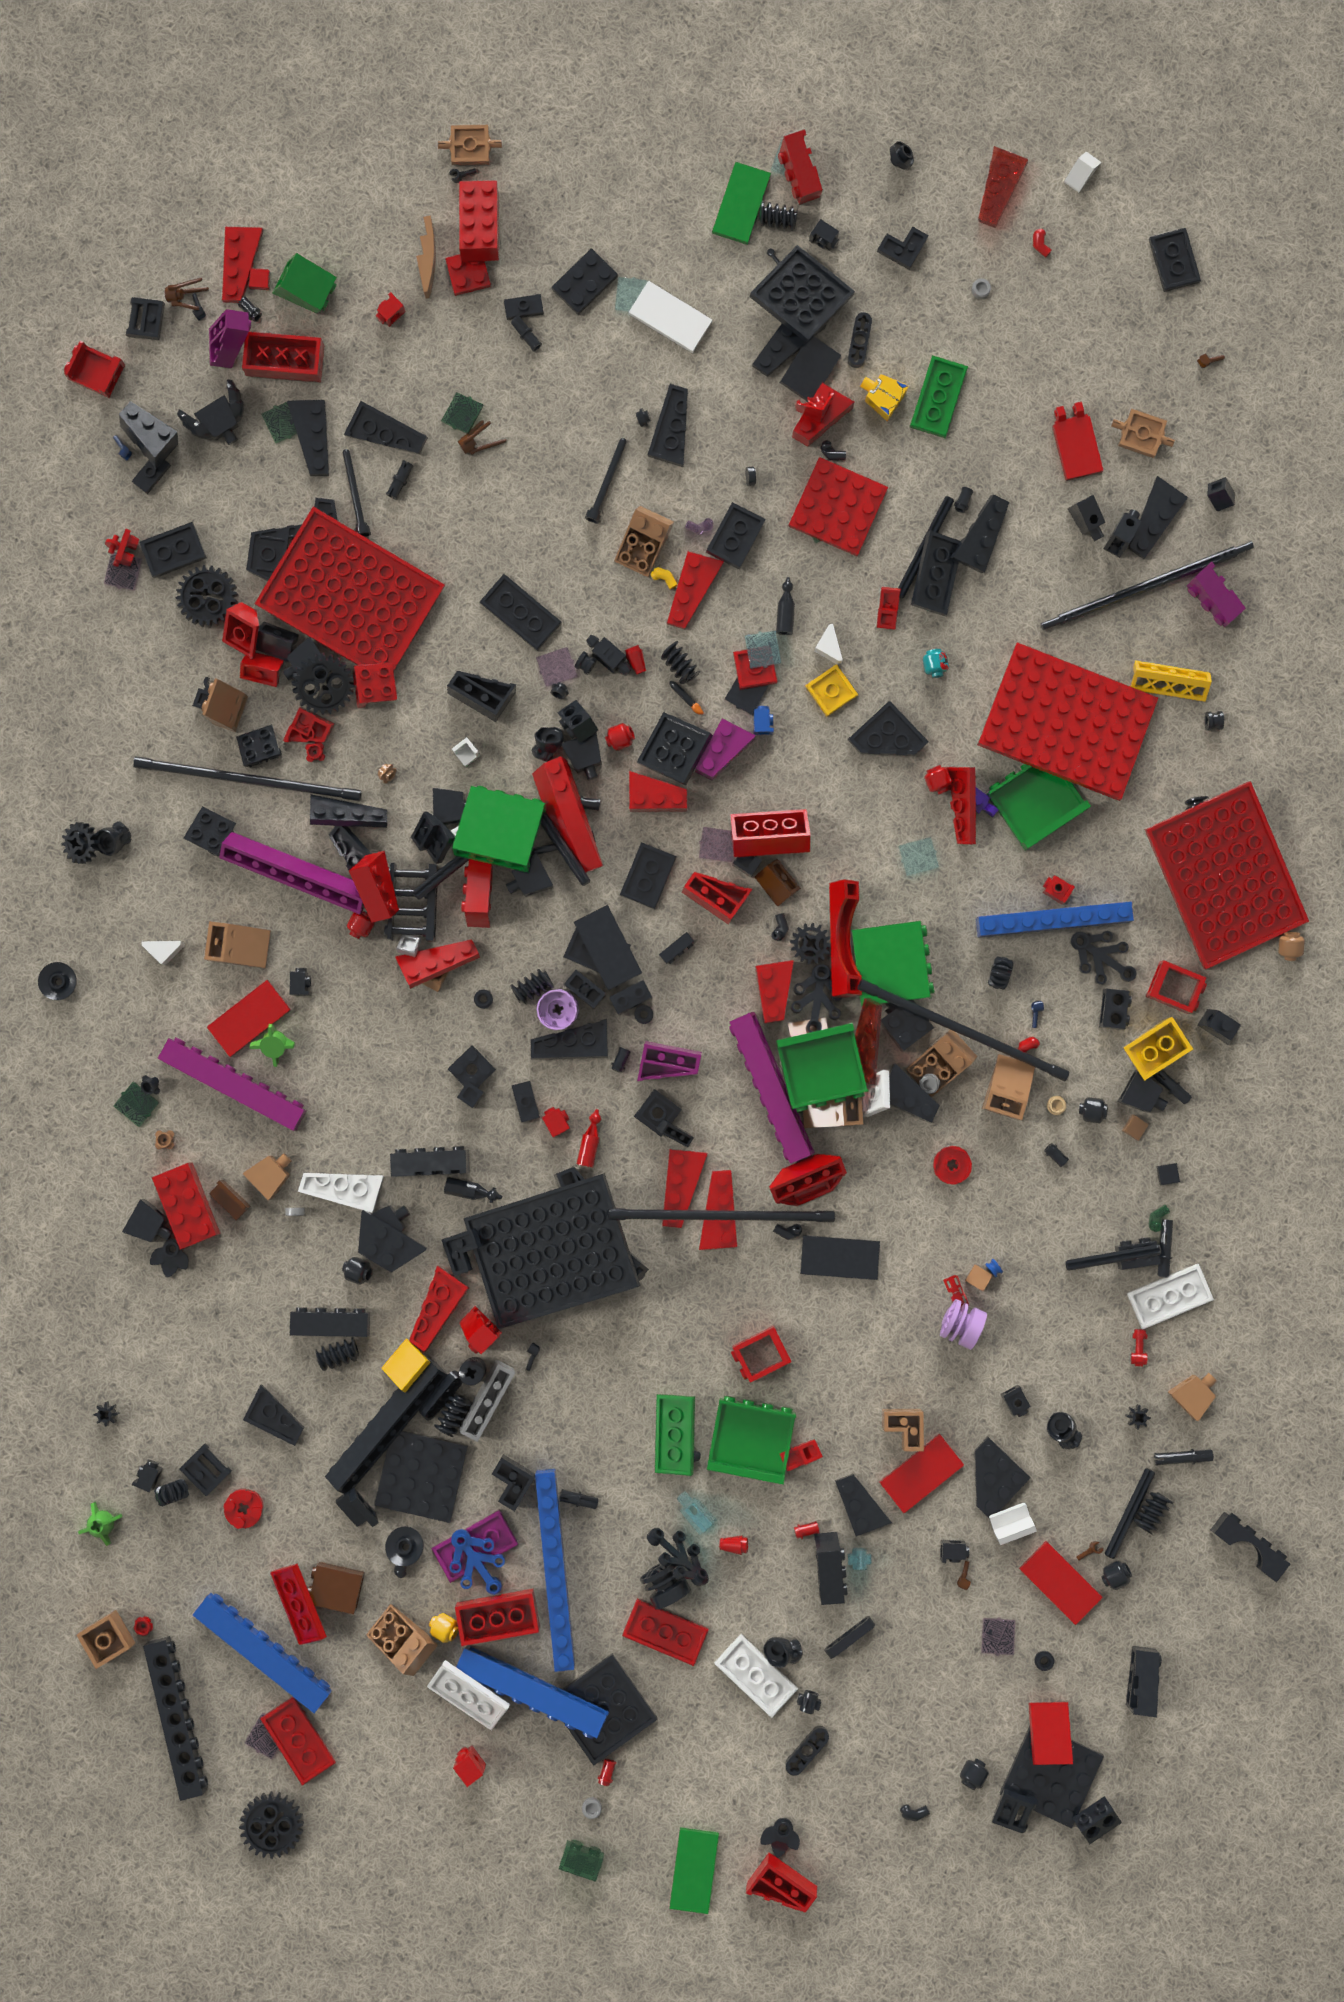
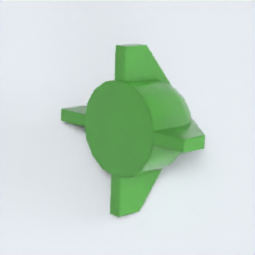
(273, 1044)
(100, 1524)

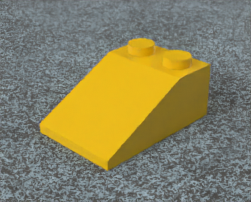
(1157, 1048)

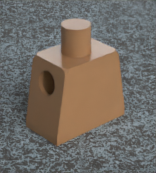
(269, 1175)
(1194, 1395)

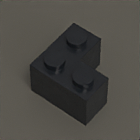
(516, 1477)

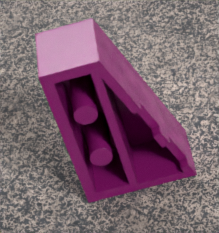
(227, 337)
(1215, 596)
(723, 748)
(667, 1061)

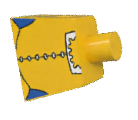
(884, 394)

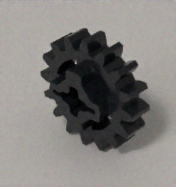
(80, 843)
(805, 936)

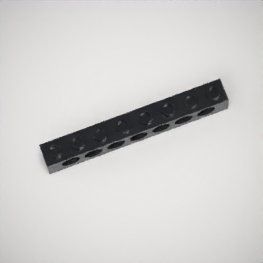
(186, 1787)

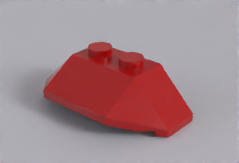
(807, 1179)

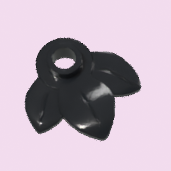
(169, 1260)
(780, 1839)

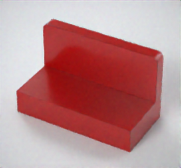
(261, 669)

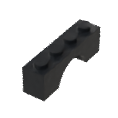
(1269, 1561)

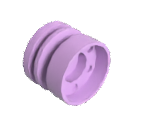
(552, 1019)
(958, 1322)

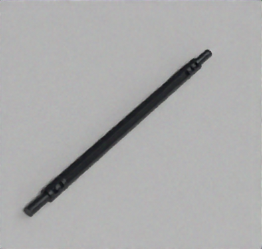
(1147, 585)

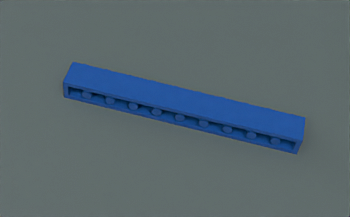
(555, 1570)

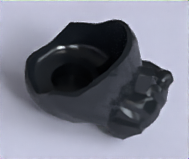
(547, 742)
(113, 838)
(1064, 1430)
(782, 1651)

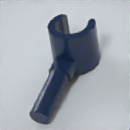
(125, 453)
(1036, 1006)

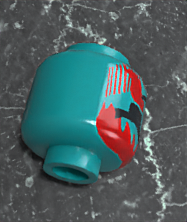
(935, 663)

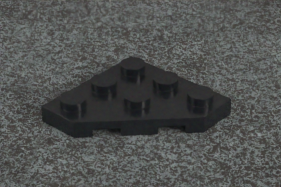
(888, 734)
(995, 1477)

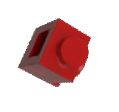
(390, 310)
(1059, 896)

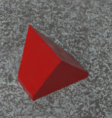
(816, 406)

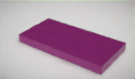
(490, 1527)

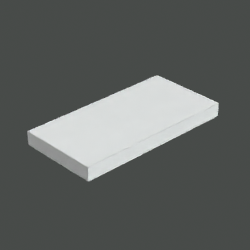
(670, 316)
(1170, 1296)
(756, 1676)
(468, 1695)

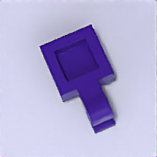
(982, 804)

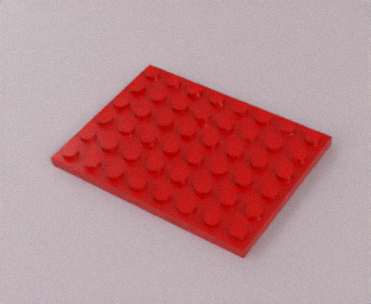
(349, 592)
(1068, 721)
(1227, 875)

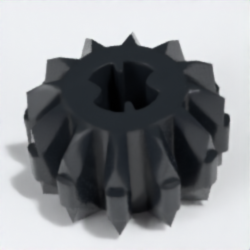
(1000, 973)
(171, 1492)

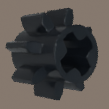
(112, 1413)
(1132, 1417)
(809, 1702)

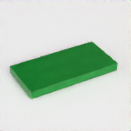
(741, 203)
(938, 396)
(675, 1434)
(694, 1870)

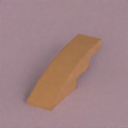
(428, 260)

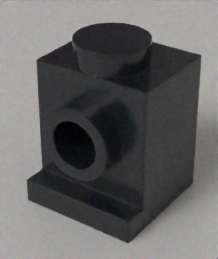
(824, 235)
(300, 982)
(1013, 1394)
(148, 1476)
(953, 1550)

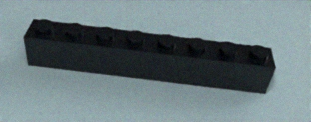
(383, 1429)

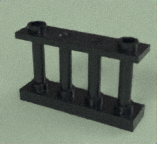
(428, 912)

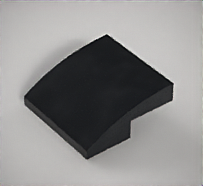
(432, 836)

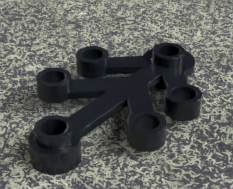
(1100, 955)
(817, 996)
(695, 1573)

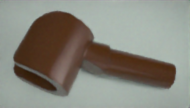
(1204, 360)
(1090, 1550)
(962, 1581)

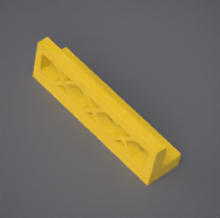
(1171, 674)

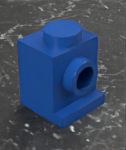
(763, 721)

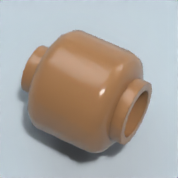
(1291, 945)

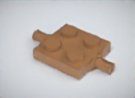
(469, 144)
(1142, 433)

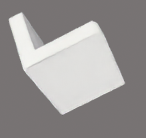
(466, 752)

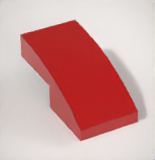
(888, 608)
(802, 1454)

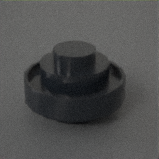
(901, 155)

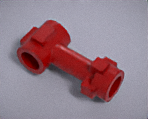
(1139, 1358)

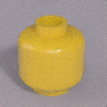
(443, 1628)

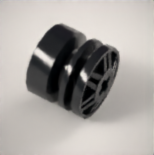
(666, 1585)

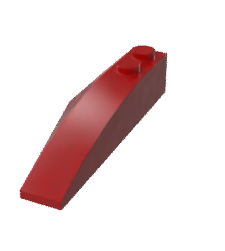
(566, 811)

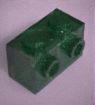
(581, 1860)

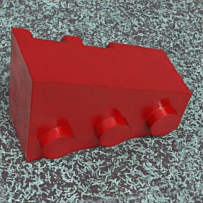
(799, 168)
(809, 430)
(655, 795)
(375, 886)
(477, 893)
(716, 896)
(773, 989)
(479, 1330)
(781, 1884)

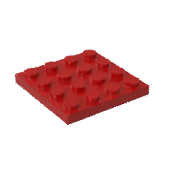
(838, 506)

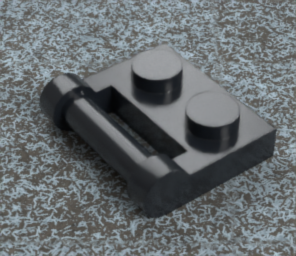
(151, 318)
(200, 1474)
(1008, 1809)

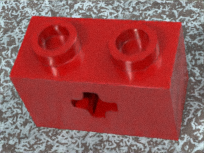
(469, 1765)

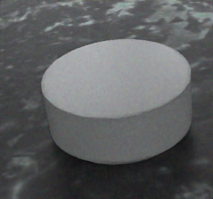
(981, 288)
(930, 1083)
(294, 1211)
(591, 1808)

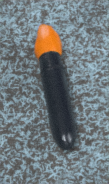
(686, 697)

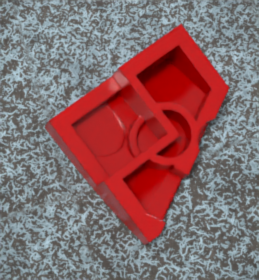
(308, 727)

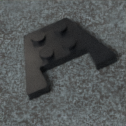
(267, 549)

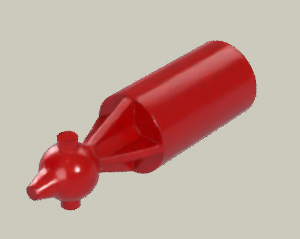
(589, 1142)

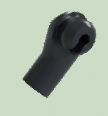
(789, 1232)
(914, 1815)

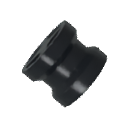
(585, 663)
(1214, 720)

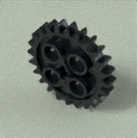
(203, 612)
(338, 692)
(284, 1836)

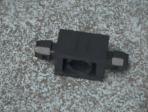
(608, 655)

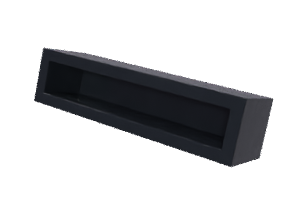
(329, 1322)

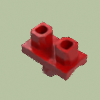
(127, 541)

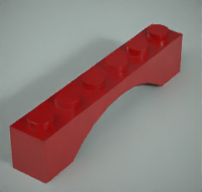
(843, 902)

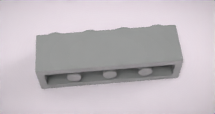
(487, 1400)

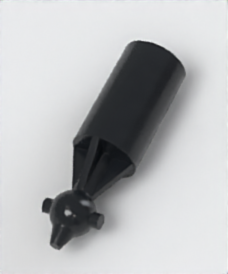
(785, 610)
(469, 1190)

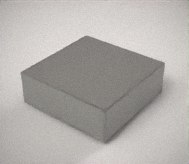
(408, 945)

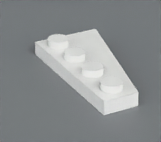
(349, 1190)

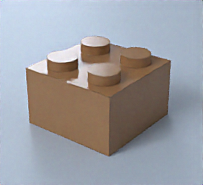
(105, 1639)

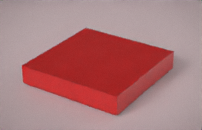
(752, 677)

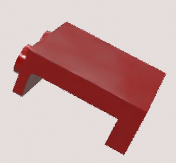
(93, 369)

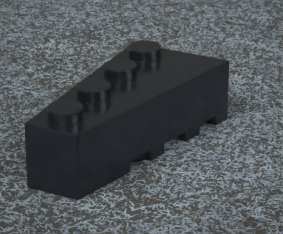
(429, 1163)

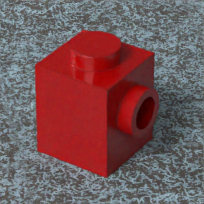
(556, 1121)

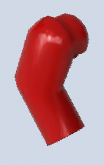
(1038, 242)
(1028, 1044)

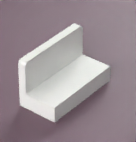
(1012, 1523)

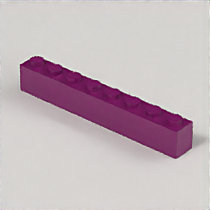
(291, 871)
(232, 1084)
(771, 1086)

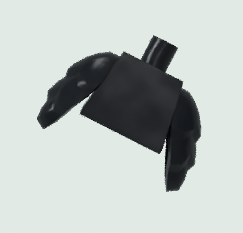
(218, 417)

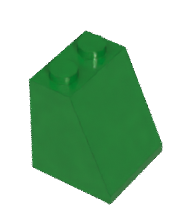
(305, 284)

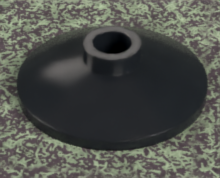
(48, 977)
(395, 1544)

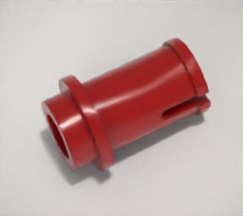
(806, 1530)
(605, 1777)

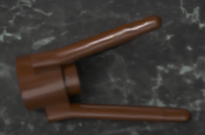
(175, 293)
(467, 441)

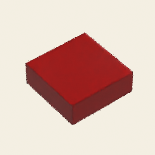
(259, 279)

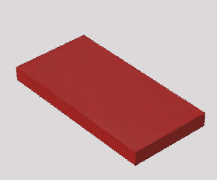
(248, 1018)
(921, 1473)
(1060, 1582)
(298, 1604)
(665, 1632)
(298, 1740)

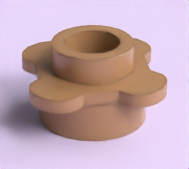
(386, 773)
(169, 1139)

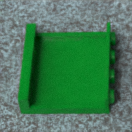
(1035, 803)
(498, 828)
(894, 960)
(822, 1067)
(750, 1440)

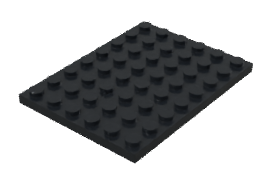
(552, 1252)

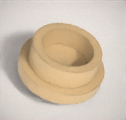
(1056, 1105)

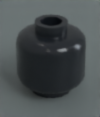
(1093, 1110)
(357, 1270)
(1116, 1575)
(974, 1774)

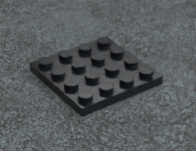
(802, 294)
(421, 1476)
(613, 1691)
(1056, 1787)

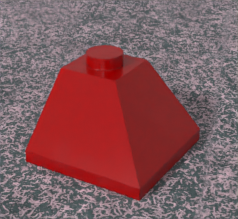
(241, 629)

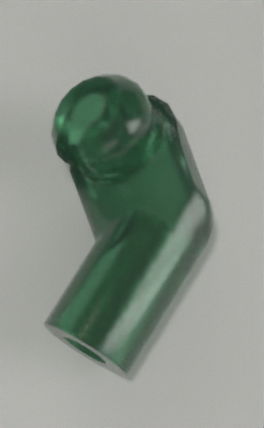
(1155, 1218)

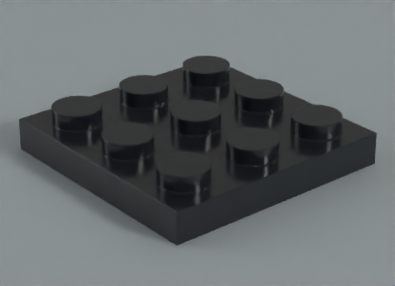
(674, 748)

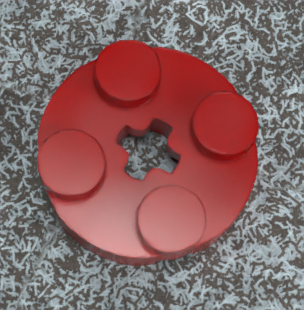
(961, 1159)
(240, 1519)

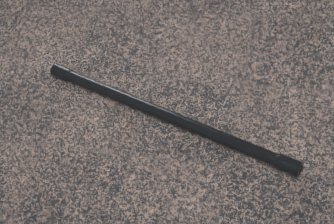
(150, 764)
(1051, 1069)
(623, 1214)

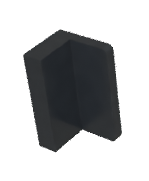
(275, 641)
(357, 1508)

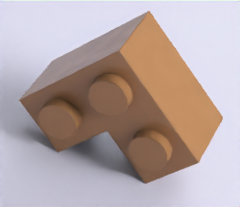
(908, 1422)

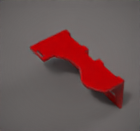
(954, 1288)

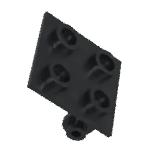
(258, 746)
(209, 830)

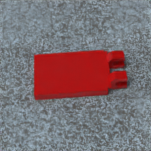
(1076, 443)

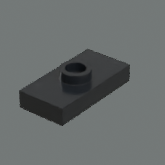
(523, 306)
(149, 477)
(525, 1101)

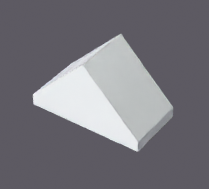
(1082, 171)
(829, 647)
(163, 950)

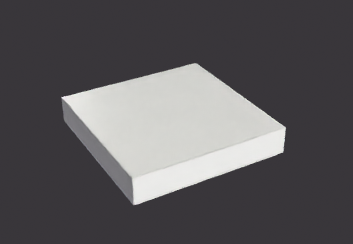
(878, 1096)

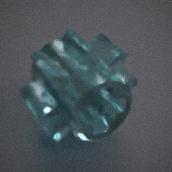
(859, 1559)

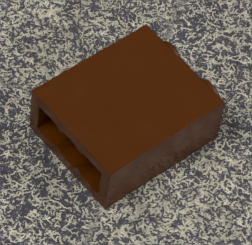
(336, 1587)

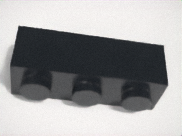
(677, 948)
(675, 1133)

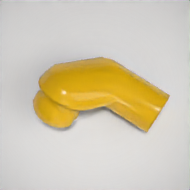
(660, 573)

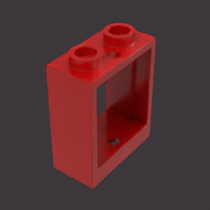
(1157, 981)
(778, 1344)

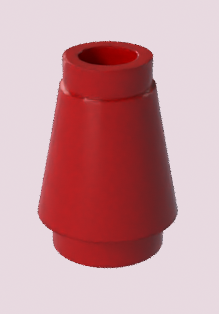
(636, 659)
(734, 1544)

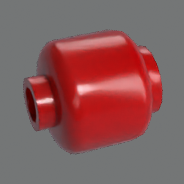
(620, 736)
(938, 779)
(360, 925)

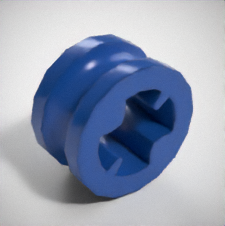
(994, 1268)

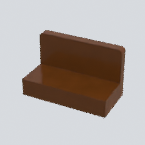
(777, 882)
(229, 1199)

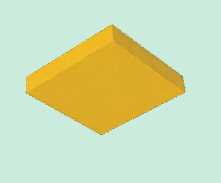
(831, 690)
(405, 1365)

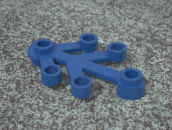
(474, 1559)

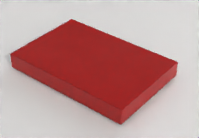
(1050, 1733)

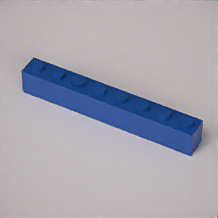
(1054, 919)
(262, 1652)
(533, 1692)

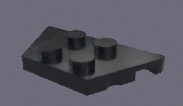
(385, 1243)

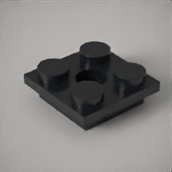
(471, 1056)
(655, 1100)

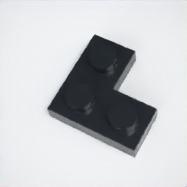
(903, 252)
(456, 1250)

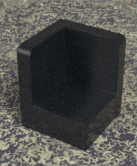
(1221, 494)
(747, 864)
(471, 1095)

